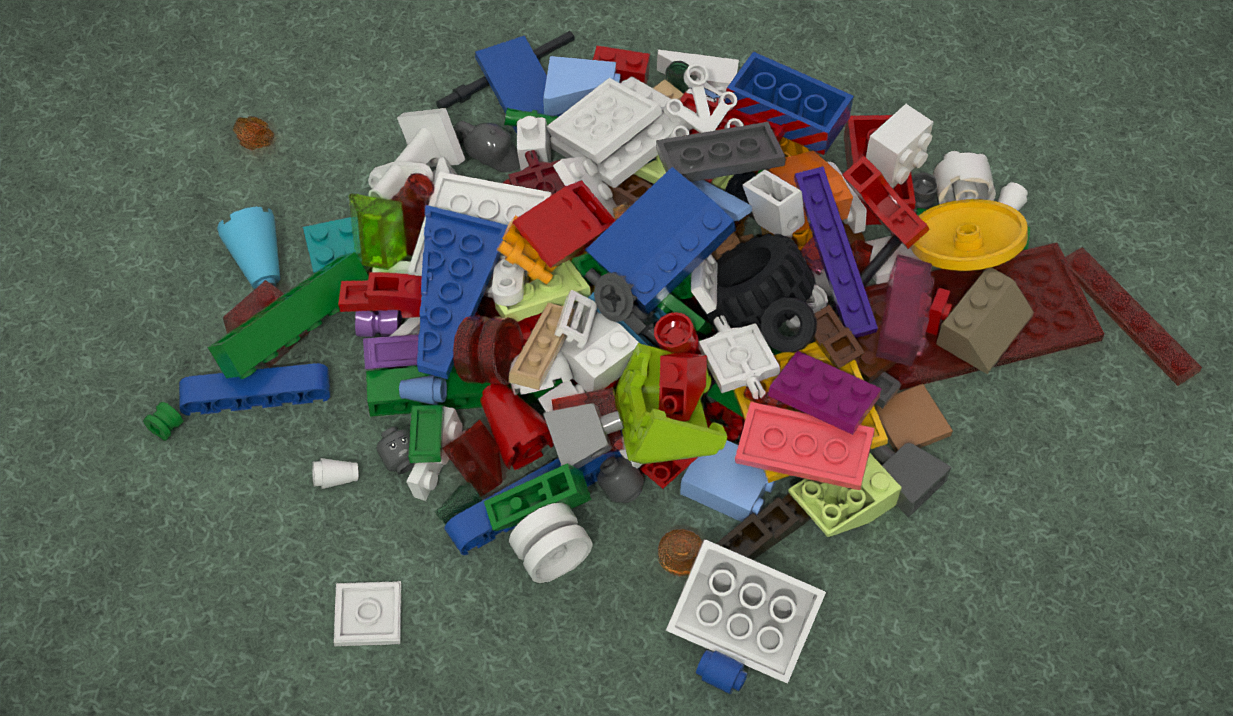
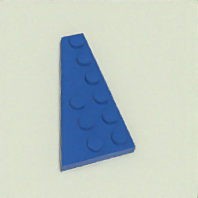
(455, 275)

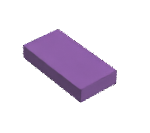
(390, 351)

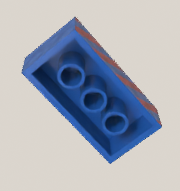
(805, 106)

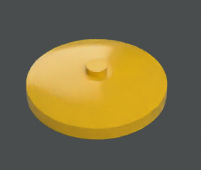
(971, 235)

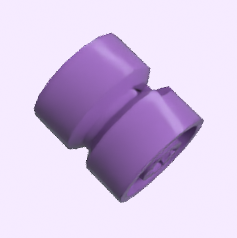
(373, 322)

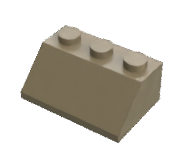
(985, 320)

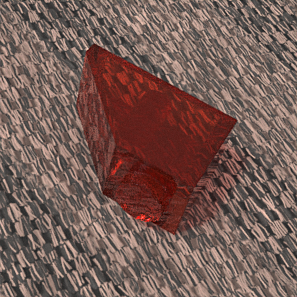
(476, 457)

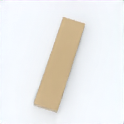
(539, 349)

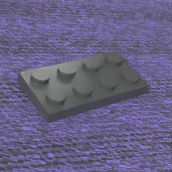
(722, 152)

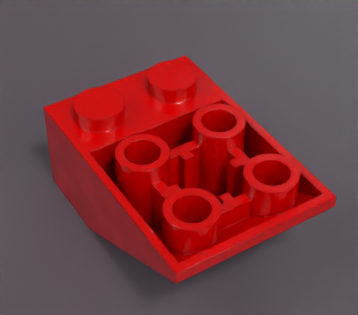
(564, 224)

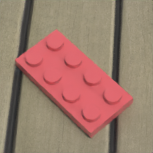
(803, 446)

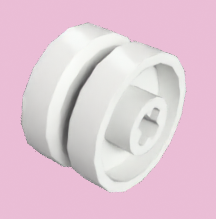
(550, 542)

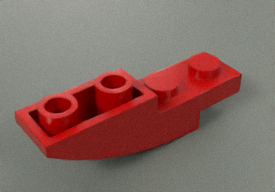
(382, 293)

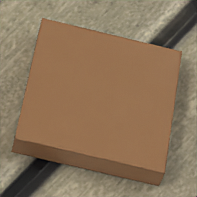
(913, 419)

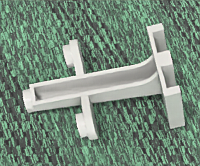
(428, 139)

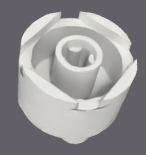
(964, 177)

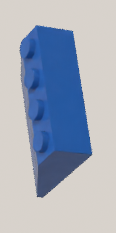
(662, 238)

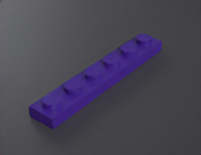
(835, 252)

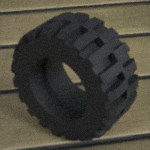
(756, 276)

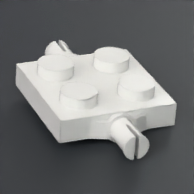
(739, 357)

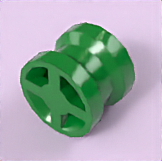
(163, 421)

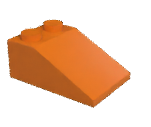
(809, 161)

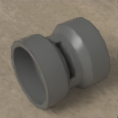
(924, 190)

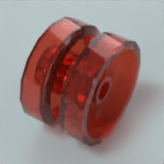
(486, 349)

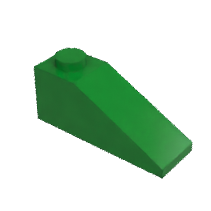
(560, 485)

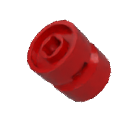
(676, 334)

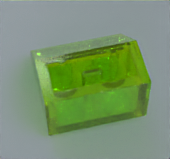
(377, 230)

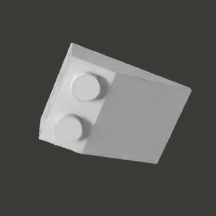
(602, 356)

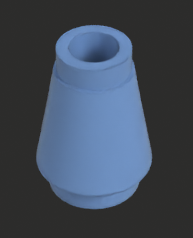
(424, 389)

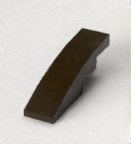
(766, 529)

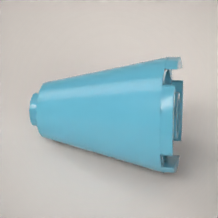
(253, 244)

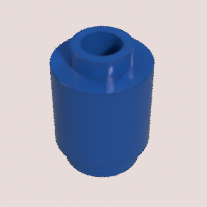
(721, 671)

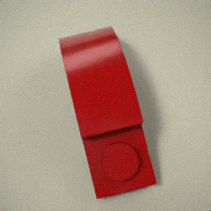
(885, 202)

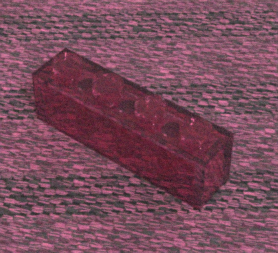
(905, 310)

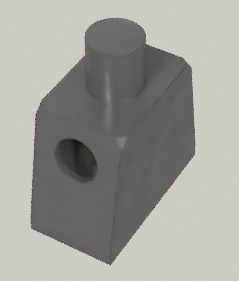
(915, 472)

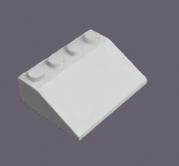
(745, 611)

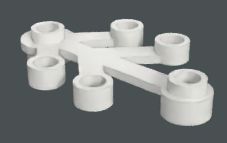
(703, 121)

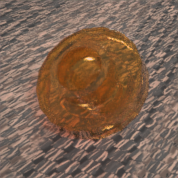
(253, 132)
(678, 551)

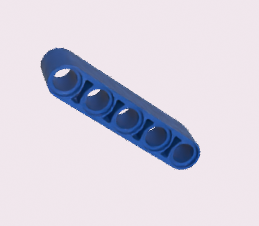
(264, 387)

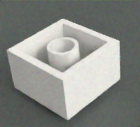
(900, 144)

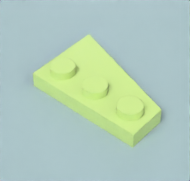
(539, 294)

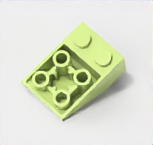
(843, 508)

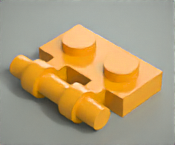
(516, 247)

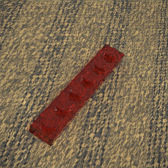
(1132, 318)

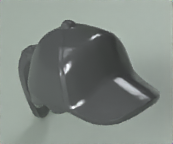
(489, 145)

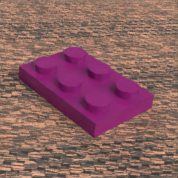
(824, 392)

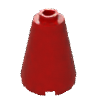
(515, 426)

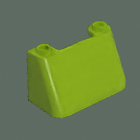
(647, 431)

